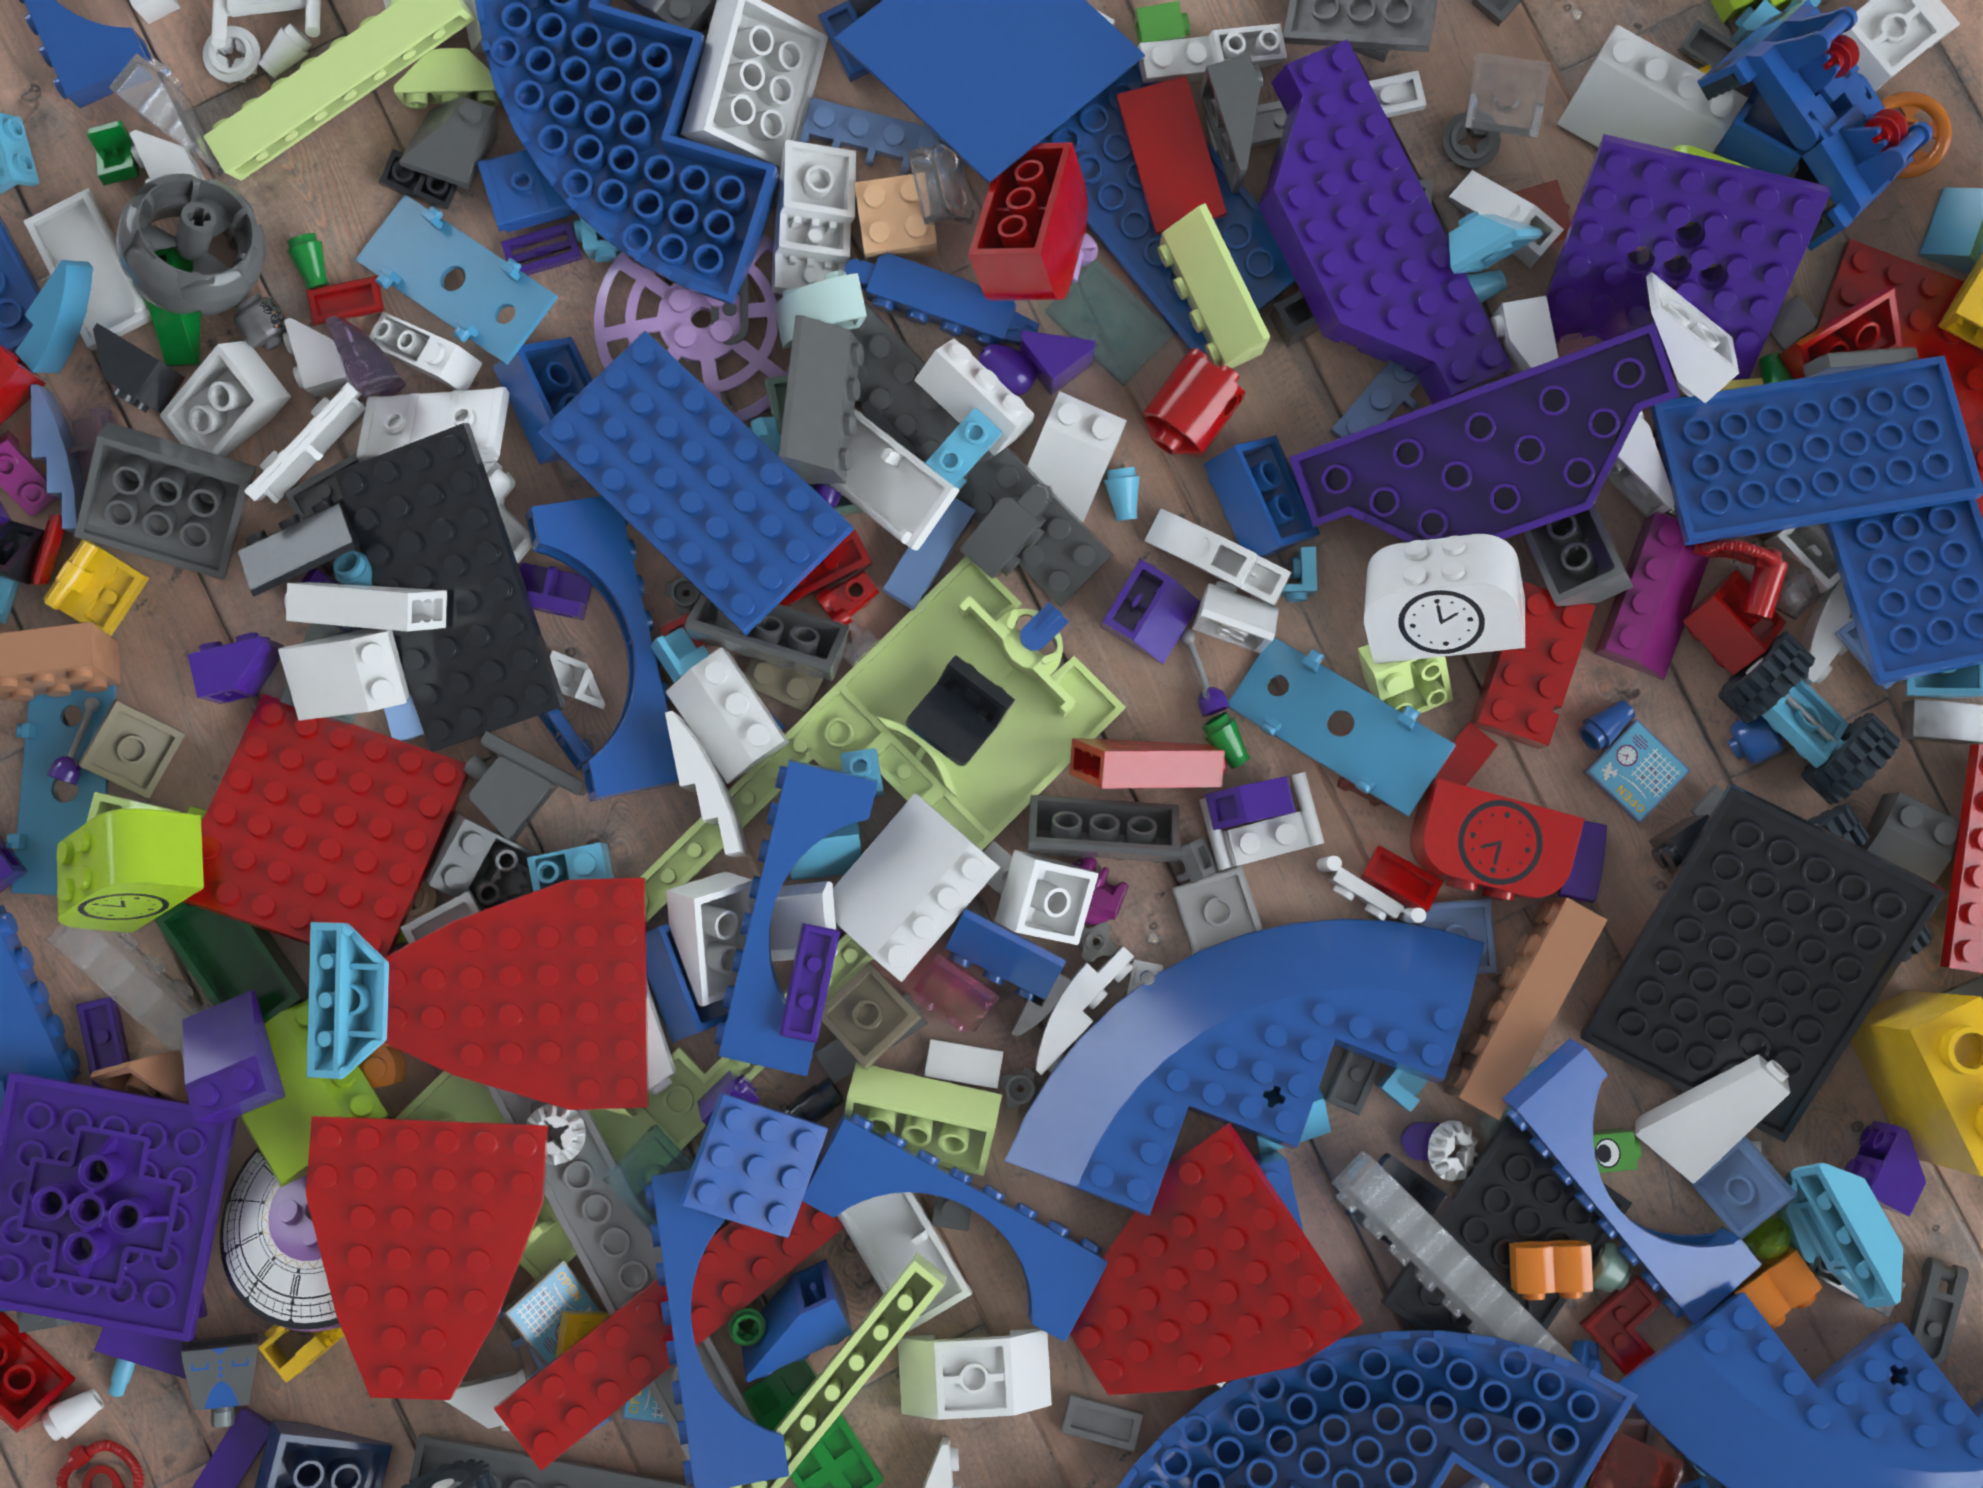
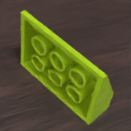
(284, 1125)

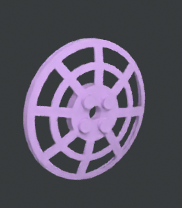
(683, 338)

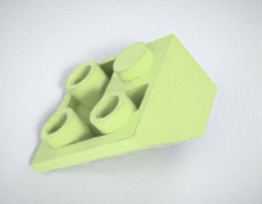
(1414, 683)

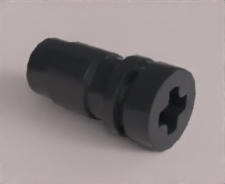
(815, 1102)

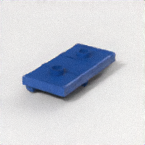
(520, 192)

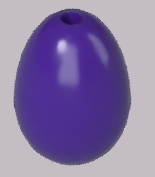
(1010, 367)

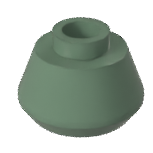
(1610, 1269)

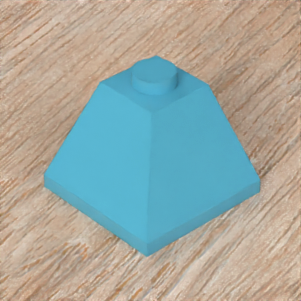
(1486, 240)

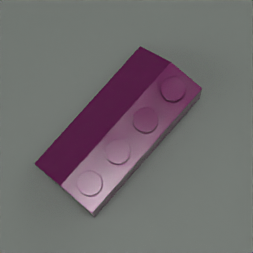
(1649, 617)

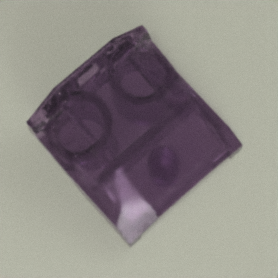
(366, 362)

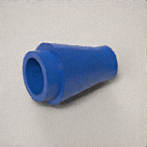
(1604, 727)

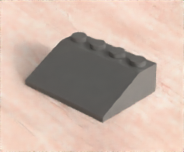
(164, 500)

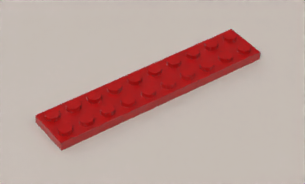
(630, 1344)

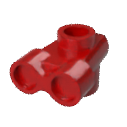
(840, 604)

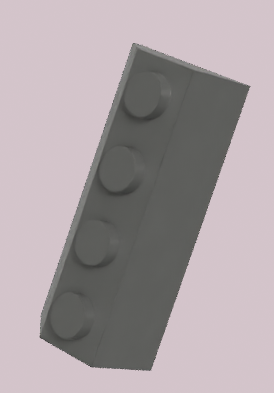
(821, 401)
(782, 637)
(1104, 829)

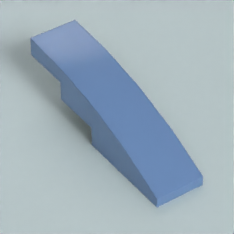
(51, 445)

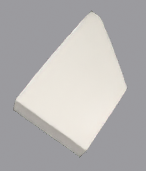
(576, 679)

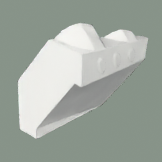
(797, 905)

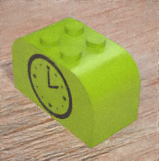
(128, 868)

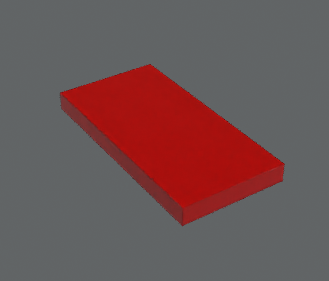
(1169, 152)

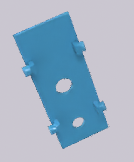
(419, 249)
(1382, 754)
(41, 816)

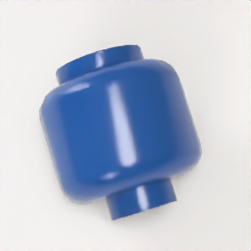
(1754, 740)

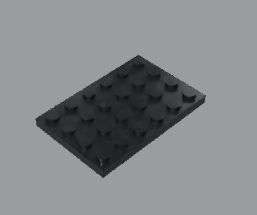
(1502, 1201)

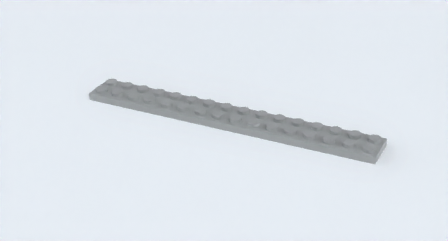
(600, 1227)

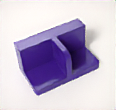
(556, 591)

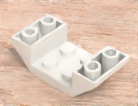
(1896, 33)
(974, 1375)

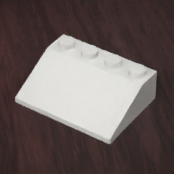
(754, 80)
(1647, 98)
(910, 886)

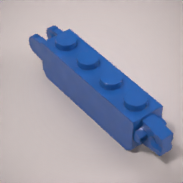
(939, 299)

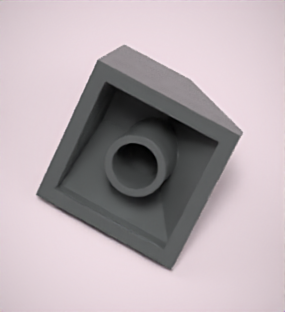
(452, 141)

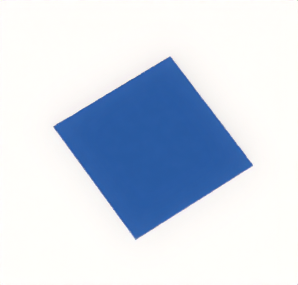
(991, 71)

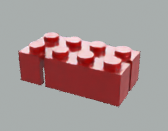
(1533, 680)

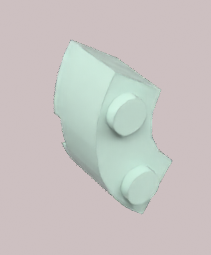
(832, 300)

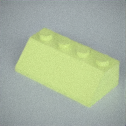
(1213, 289)
(928, 1113)

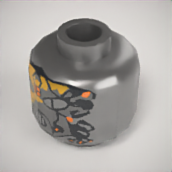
(261, 322)

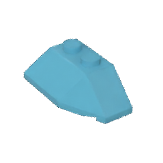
(344, 1000)
(1850, 1232)

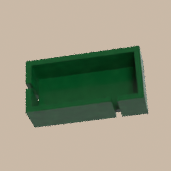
(232, 959)

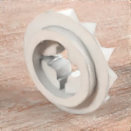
(243, 67)
(572, 1138)
(1443, 1143)

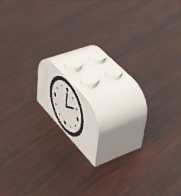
(1444, 598)

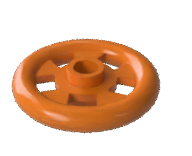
(1910, 104)

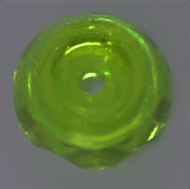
(1769, 1239)

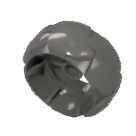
(204, 212)

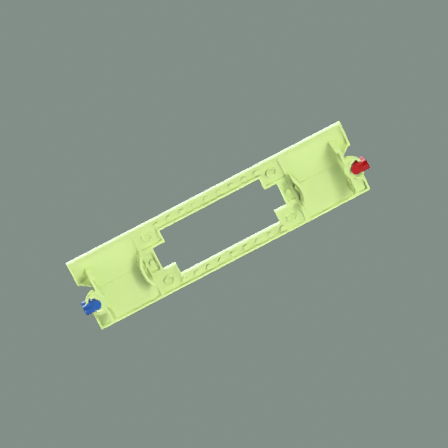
(865, 710)

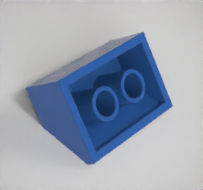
(540, 384)
(1261, 497)
(1004, 956)
(673, 989)

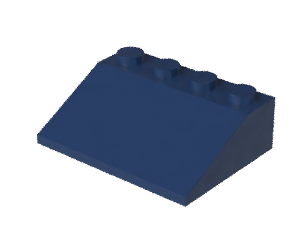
(320, 1458)

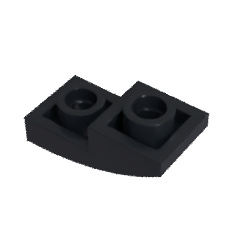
(416, 184)

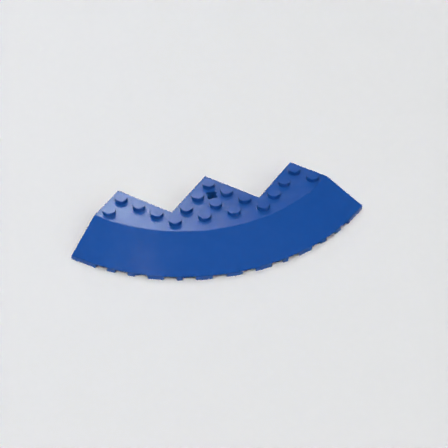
(607, 133)
(1236, 1027)
(1396, 1416)
(1757, 1420)

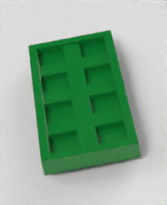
(837, 1457)

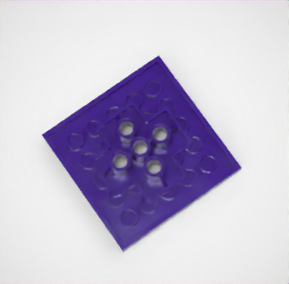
(1644, 197)
(157, 1161)

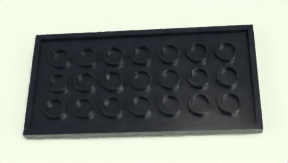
(436, 525)

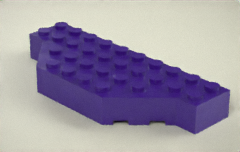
(1367, 233)
(1497, 453)

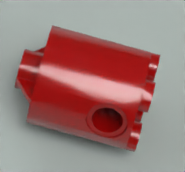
(1193, 405)

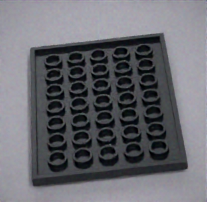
(1762, 949)

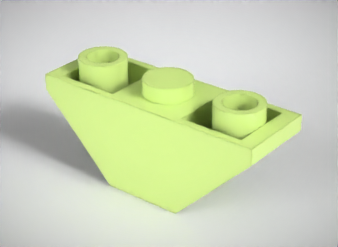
(446, 76)

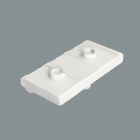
(80, 232)
(403, 419)
(327, 425)
(894, 485)
(890, 1233)

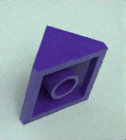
(1057, 357)

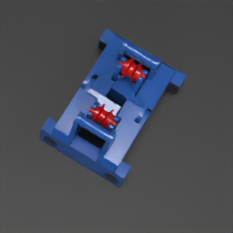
(1844, 128)

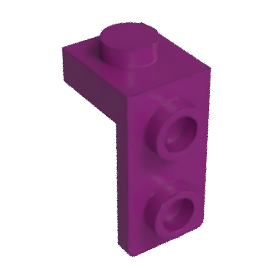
(21, 477)

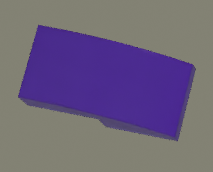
(1588, 864)

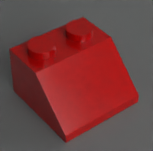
(1726, 631)

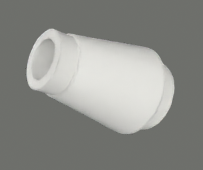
(285, 50)
(70, 1414)

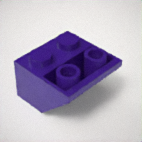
(1150, 612)
(233, 669)
(1889, 1167)

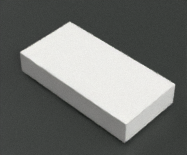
(963, 1063)

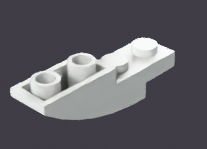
(1191, 56)
(1218, 556)
(1819, 636)
(1067, 1019)

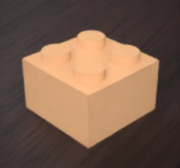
(893, 219)

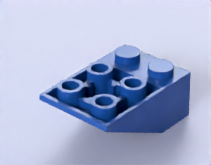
(799, 1320)

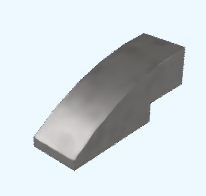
(1942, 721)

